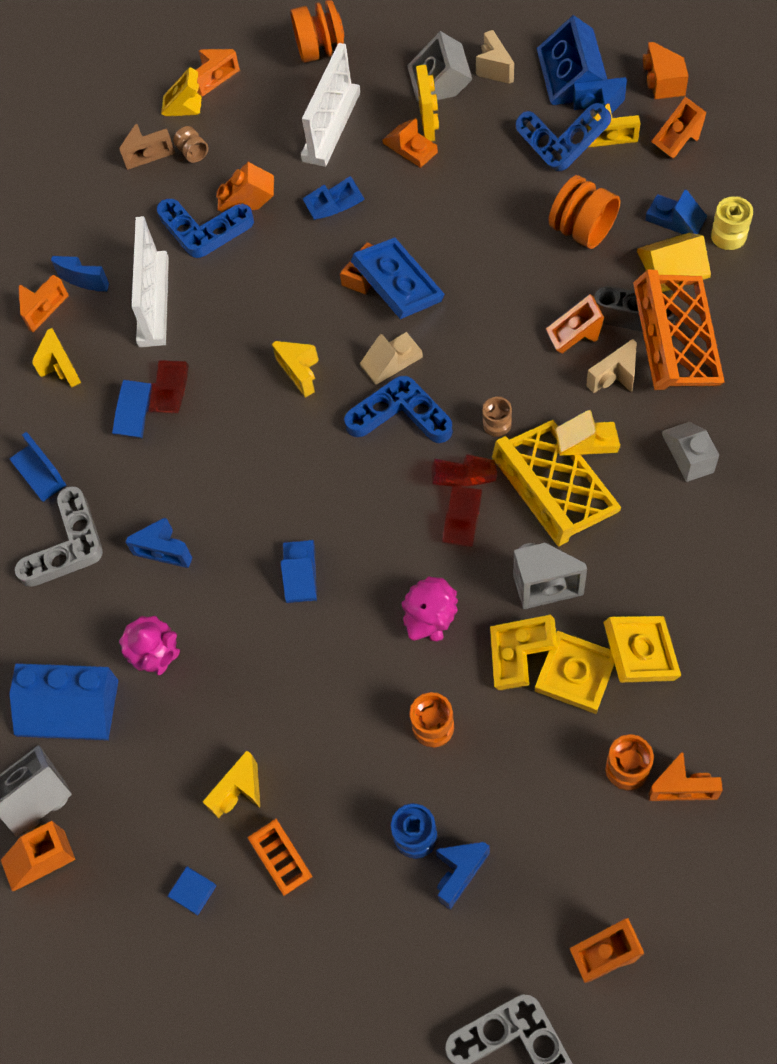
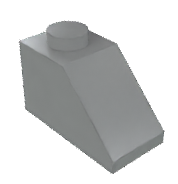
(691, 450)

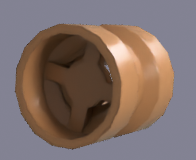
(190, 143)
(497, 416)

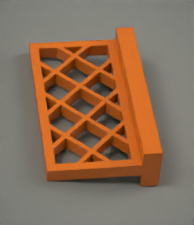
(659, 330)

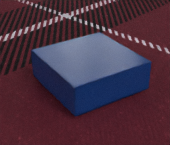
(192, 890)

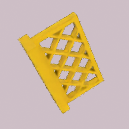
(538, 498)

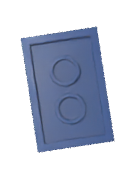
(397, 278)

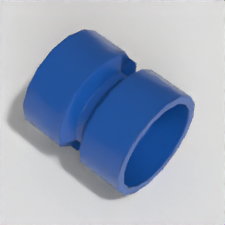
(414, 830)

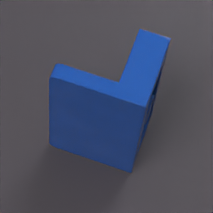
(37, 470)

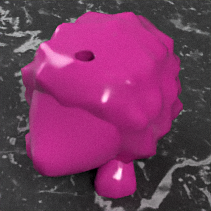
(429, 608)
(149, 644)

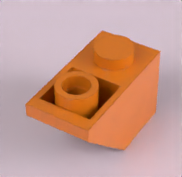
(666, 72)
(246, 186)
(37, 855)

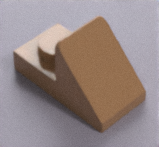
(142, 150)

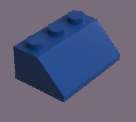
(570, 58)
(62, 701)

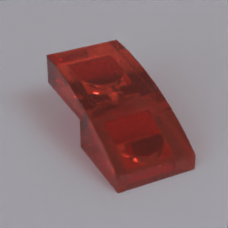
(169, 386)
(472, 472)
(462, 516)

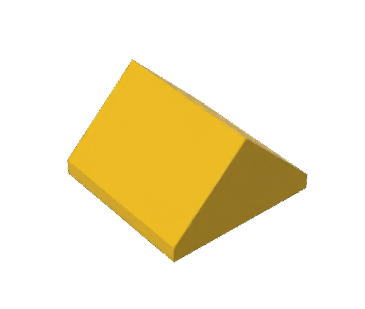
(677, 256)

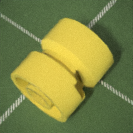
(731, 223)

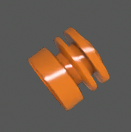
(316, 30)
(584, 211)

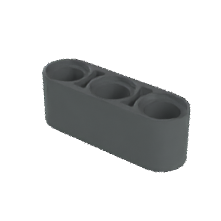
(621, 308)

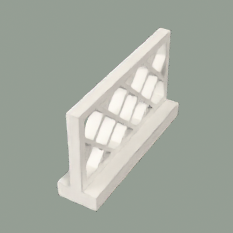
(329, 109)
(149, 288)

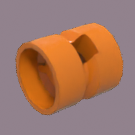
(432, 719)
(629, 762)

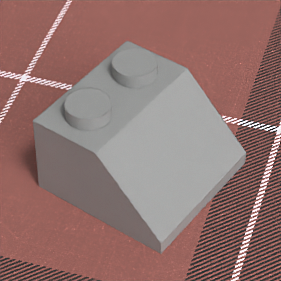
(446, 63)
(547, 575)
(30, 791)

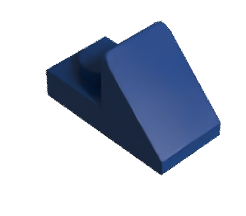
(600, 91)
(679, 216)
(156, 545)
(299, 571)
(466, 862)

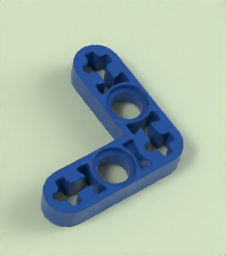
(563, 144)
(197, 233)
(404, 402)

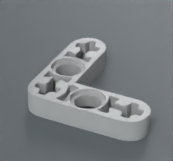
(73, 549)
(513, 1029)

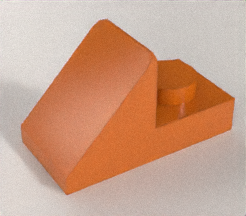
(216, 68)
(681, 125)
(411, 144)
(40, 305)
(579, 322)
(675, 786)
(607, 951)

